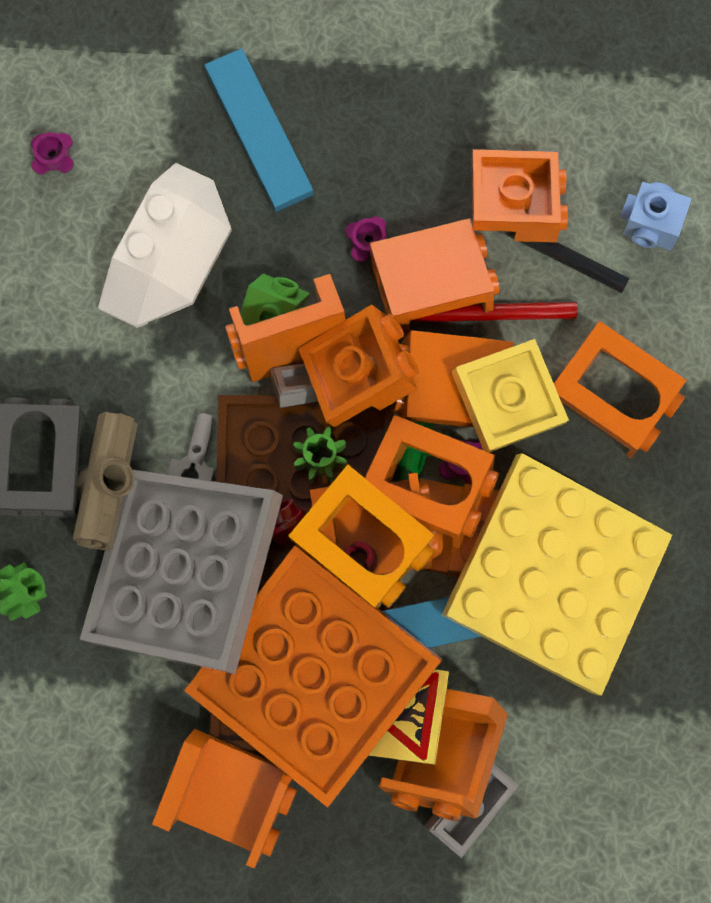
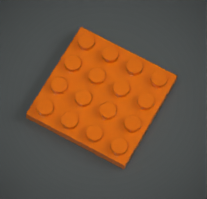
(316, 676)

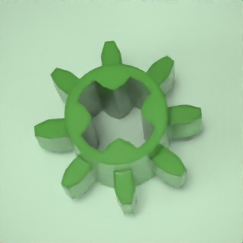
(313, 445)
(20, 591)

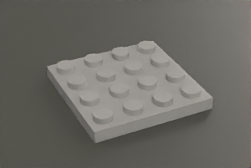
(183, 570)

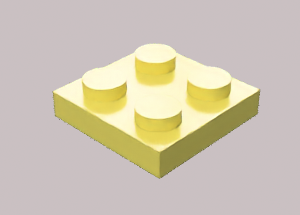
(509, 396)

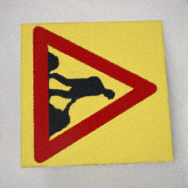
(418, 727)

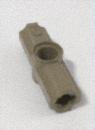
(102, 505)

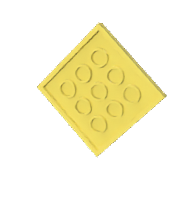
(557, 574)

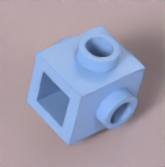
(655, 215)

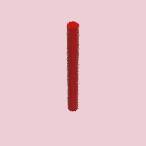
(507, 311)

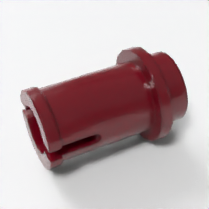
(362, 547)

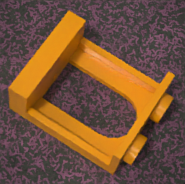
(371, 587)

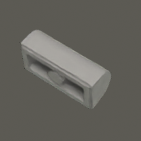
(463, 833)

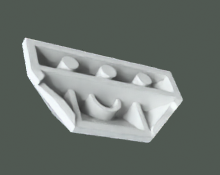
(166, 249)

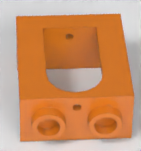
(627, 431)
(448, 519)

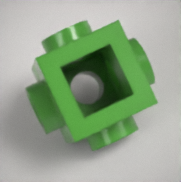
(270, 298)

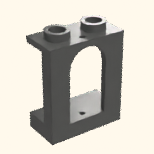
(67, 420)

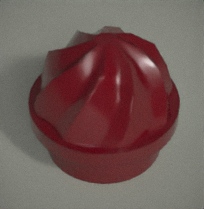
(287, 520)

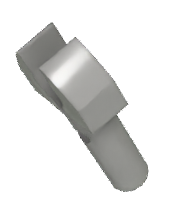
(196, 451)

